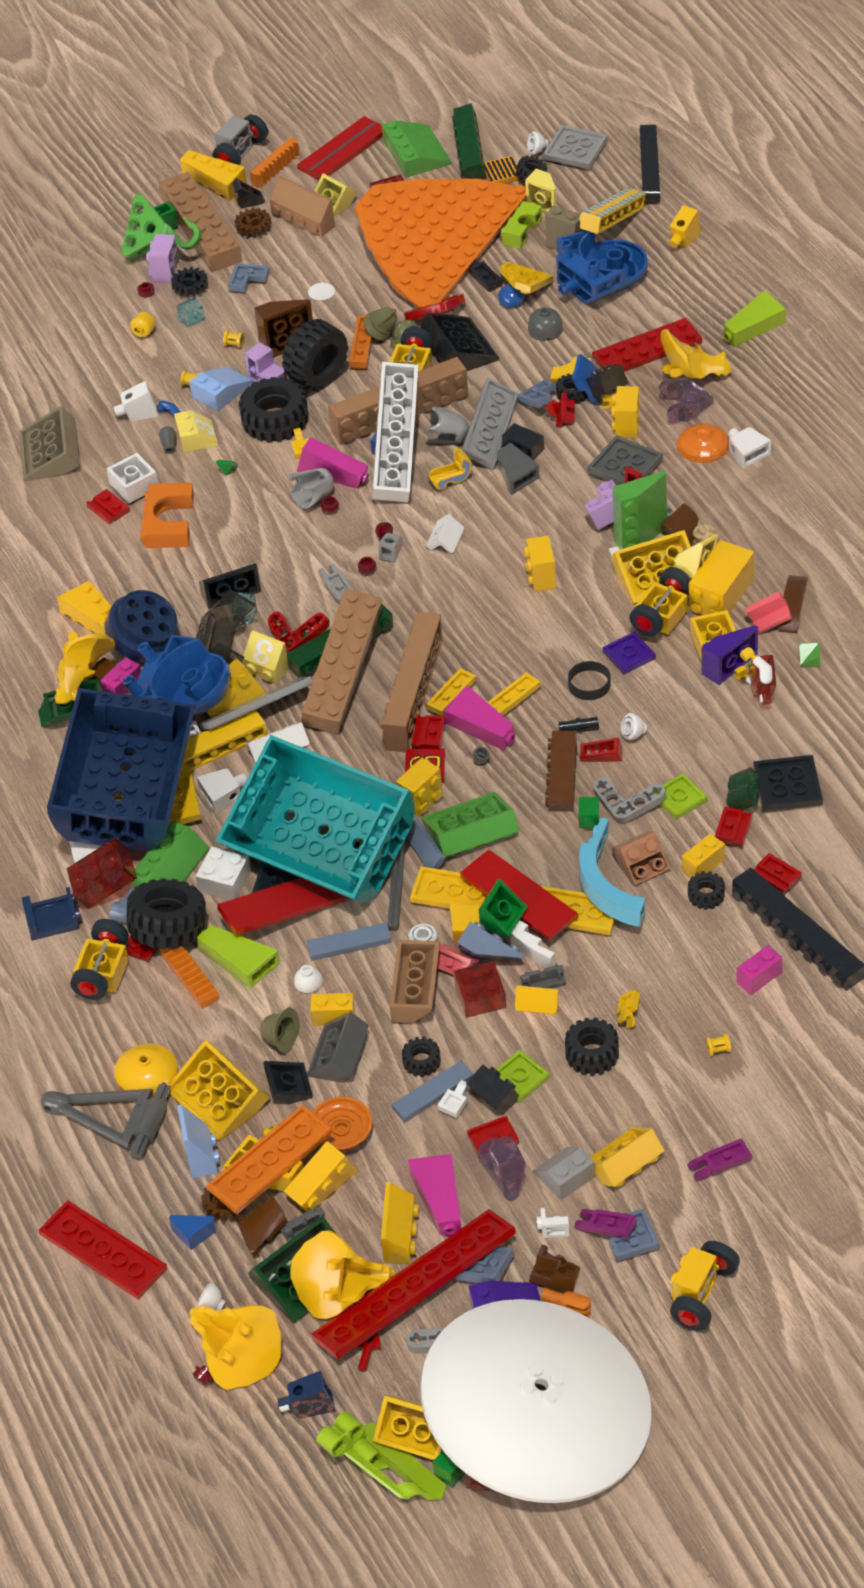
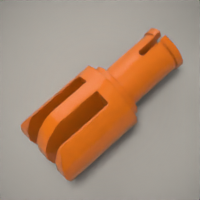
(569, 1299)

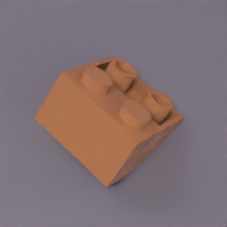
(641, 857)

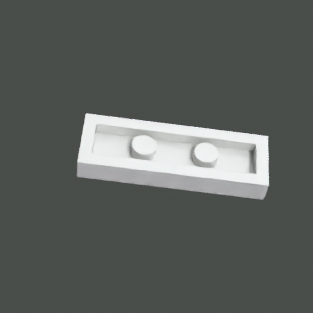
(294, 734)

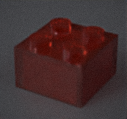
(480, 989)

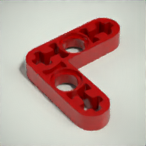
(439, 307)
(296, 635)

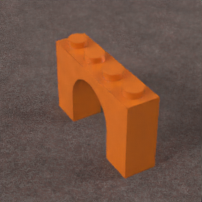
(159, 499)

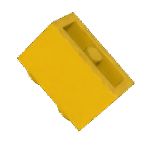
(703, 856)
(330, 1006)

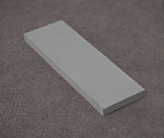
(489, 423)
(255, 703)

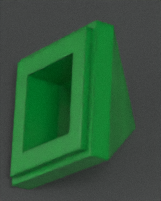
(226, 466)

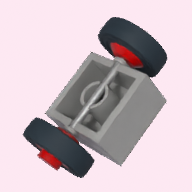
(236, 137)

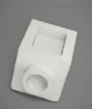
(553, 1226)

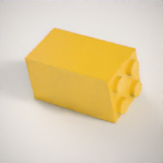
(721, 579)

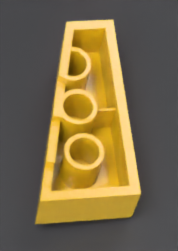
(85, 606)

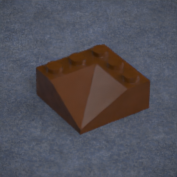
(278, 321)

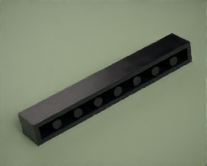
(798, 929)

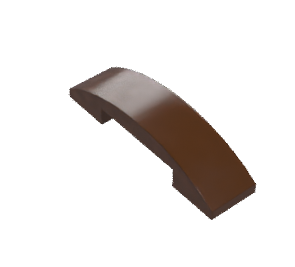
(794, 596)

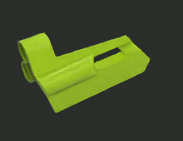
(356, 1442)

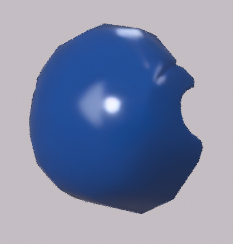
(510, 297)

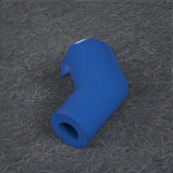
(163, 405)

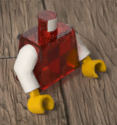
(760, 675)

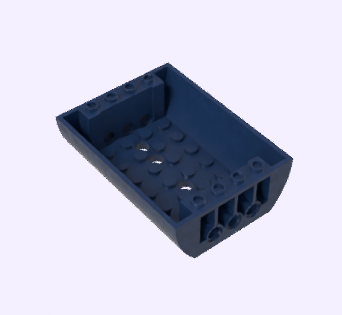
(91, 775)

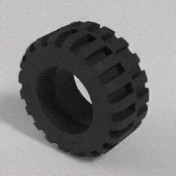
(315, 354)
(268, 395)
(165, 913)

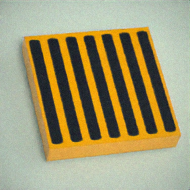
(501, 170)

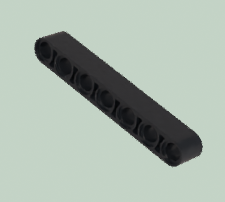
(650, 163)

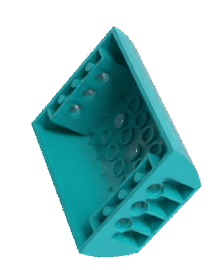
(320, 795)

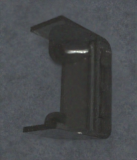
(222, 622)

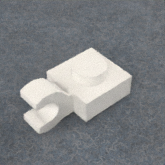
(454, 1101)

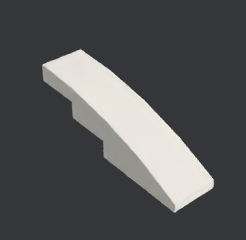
(530, 945)

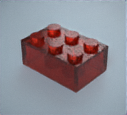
(101, 873)

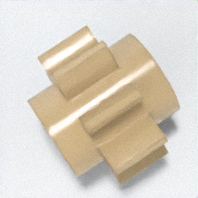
(702, 532)

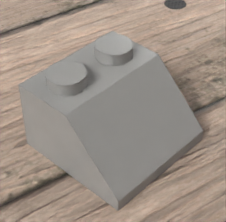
(566, 1171)

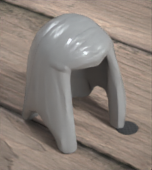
(448, 426)
(311, 486)

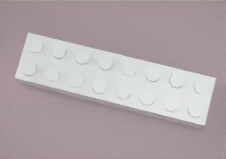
(395, 432)

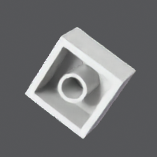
(131, 477)
(223, 873)

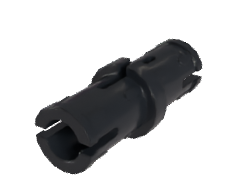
(579, 724)

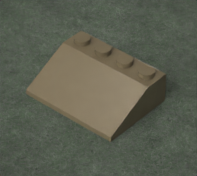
(49, 445)

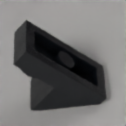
(247, 194)

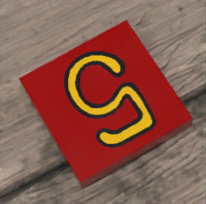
(435, 756)

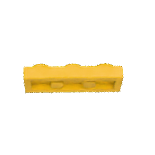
(450, 690)
(515, 693)

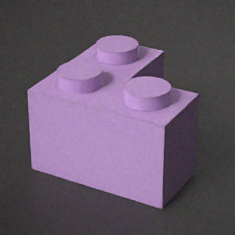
(162, 258)
(261, 364)
(601, 508)

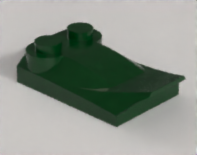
(53, 712)

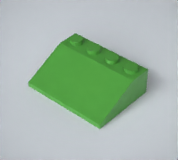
(414, 147)
(639, 509)
(471, 824)

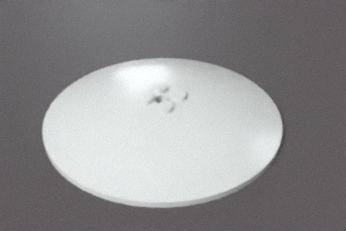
(528, 1440)

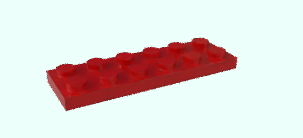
(645, 347)

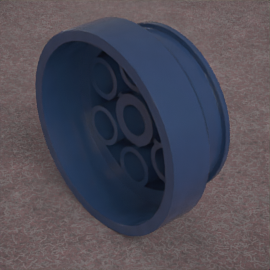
(140, 619)

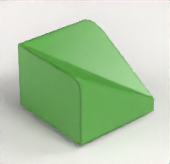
(809, 654)

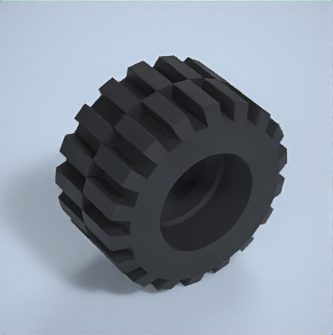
(592, 1060)

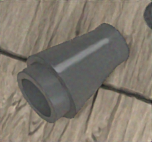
(168, 437)

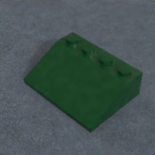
(274, 1273)

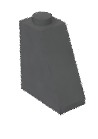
(516, 468)

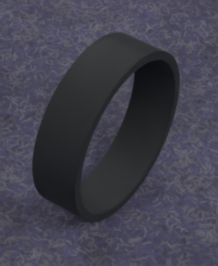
(589, 666)

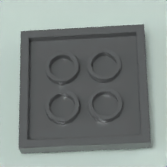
(621, 453)

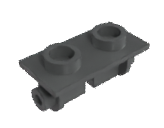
(547, 978)
(301, 1222)

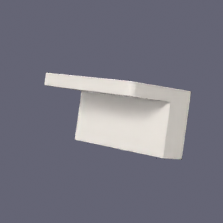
(445, 533)

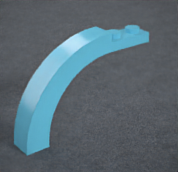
(600, 892)

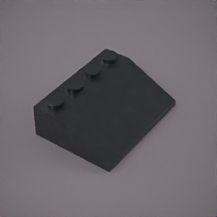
(458, 338)

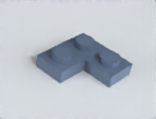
(244, 273)
(538, 394)
(640, 1241)
(490, 1268)

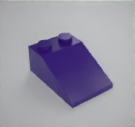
(723, 652)
(501, 1290)

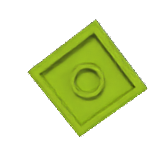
(682, 796)
(523, 1073)

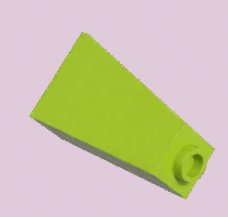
(754, 319)
(238, 955)

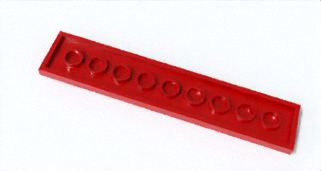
(413, 1284)

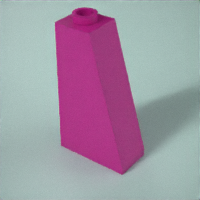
(342, 467)
(479, 719)
(437, 1188)

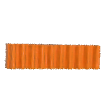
(275, 162)
(361, 346)
(190, 976)

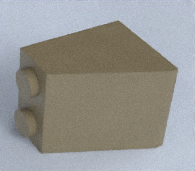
(560, 223)

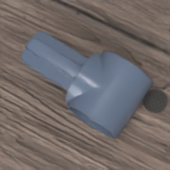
(119, 909)

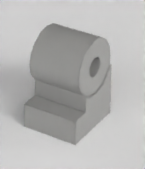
(390, 546)

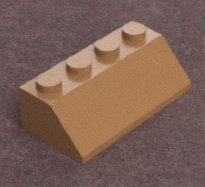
(302, 206)
(413, 980)

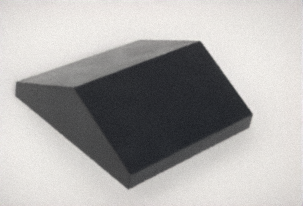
(271, 876)
(288, 1081)

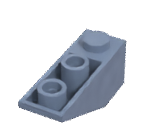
(481, 944)

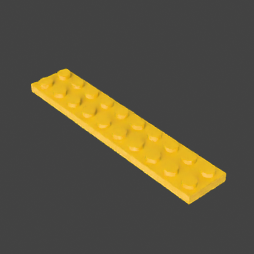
(446, 887)

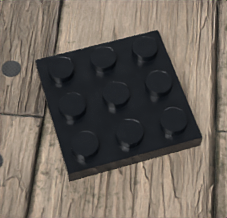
(788, 783)

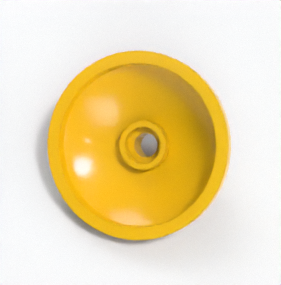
(135, 1074)

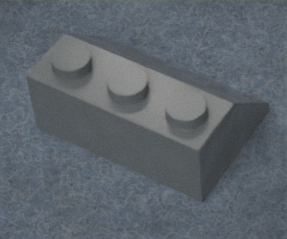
(338, 1048)

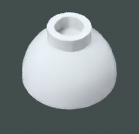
(536, 143)
(632, 727)
(423, 932)
(308, 979)
(211, 1297)

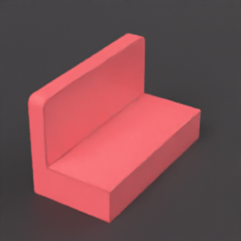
(769, 612)
(454, 959)

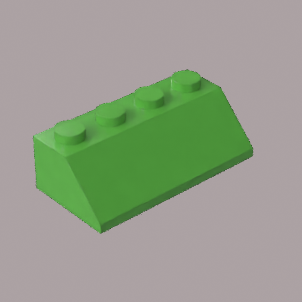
(173, 857)

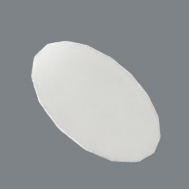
(321, 291)

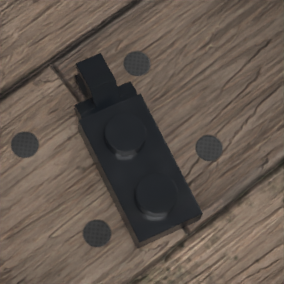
(485, 275)

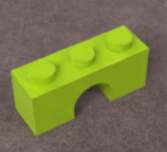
(516, 231)

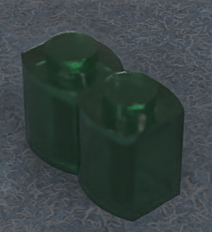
(743, 789)

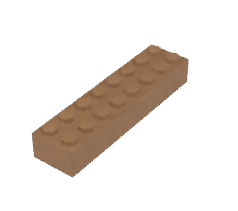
(217, 244)
(435, 388)
(341, 661)
(412, 681)

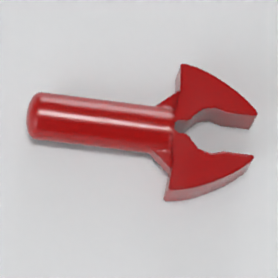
(367, 1350)

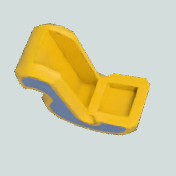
(453, 472)

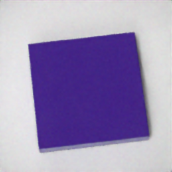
(629, 653)

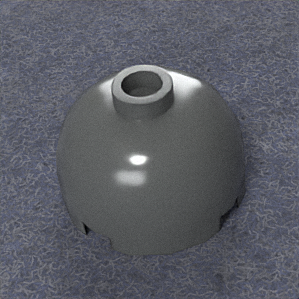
(545, 324)

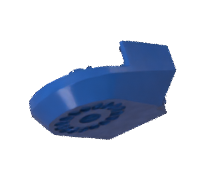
(597, 268)
(182, 674)

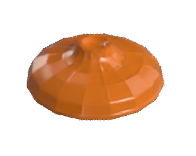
(703, 443)
(349, 1121)

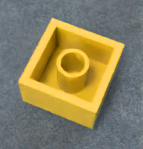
(626, 411)
(540, 563)
(708, 626)
(424, 784)

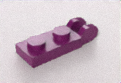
(720, 1159)
(606, 1222)

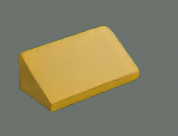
(536, 1000)

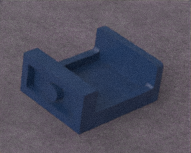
(51, 915)

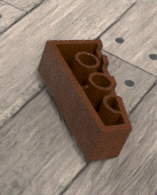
(562, 771)

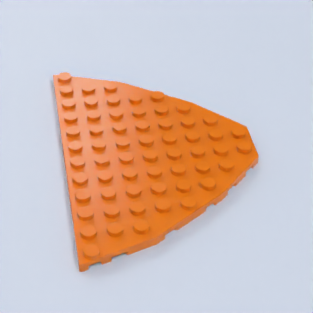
(433, 230)

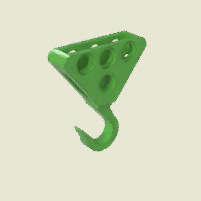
(147, 220)

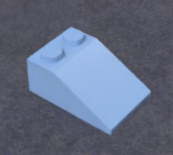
(218, 386)
(198, 1144)

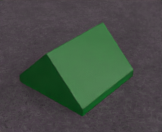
(501, 910)

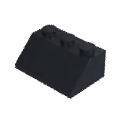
(239, 580)

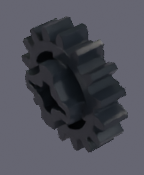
(189, 281)

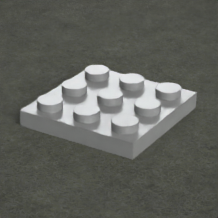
(575, 147)

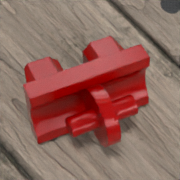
(562, 410)

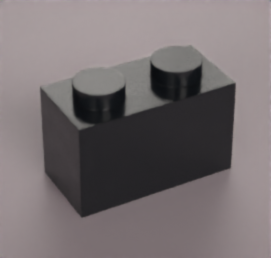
(606, 381)
(524, 439)
(493, 1089)

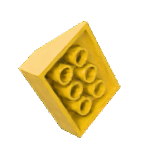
(644, 563)
(217, 1090)

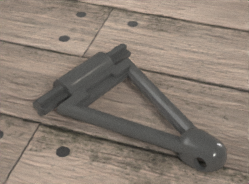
(140, 1126)

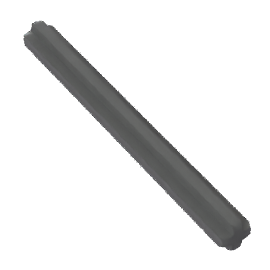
(396, 890)

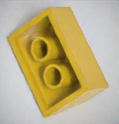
(626, 1155)
(398, 1225)
(405, 1427)

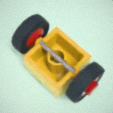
(414, 348)
(662, 604)
(101, 960)
(695, 1281)

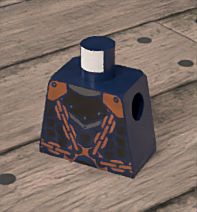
(308, 1396)

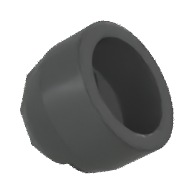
(480, 755)

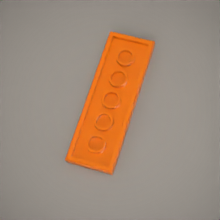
(269, 1159)

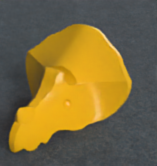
(689, 361)
(79, 657)
(332, 1275)
(238, 1343)

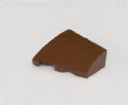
(682, 519)
(262, 1224)
(554, 1271)

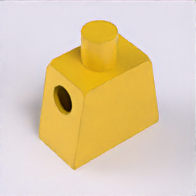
(684, 227)
(461, 917)

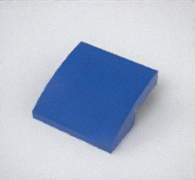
(581, 372)

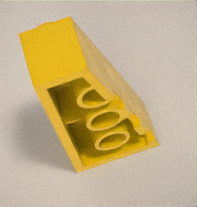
(213, 173)

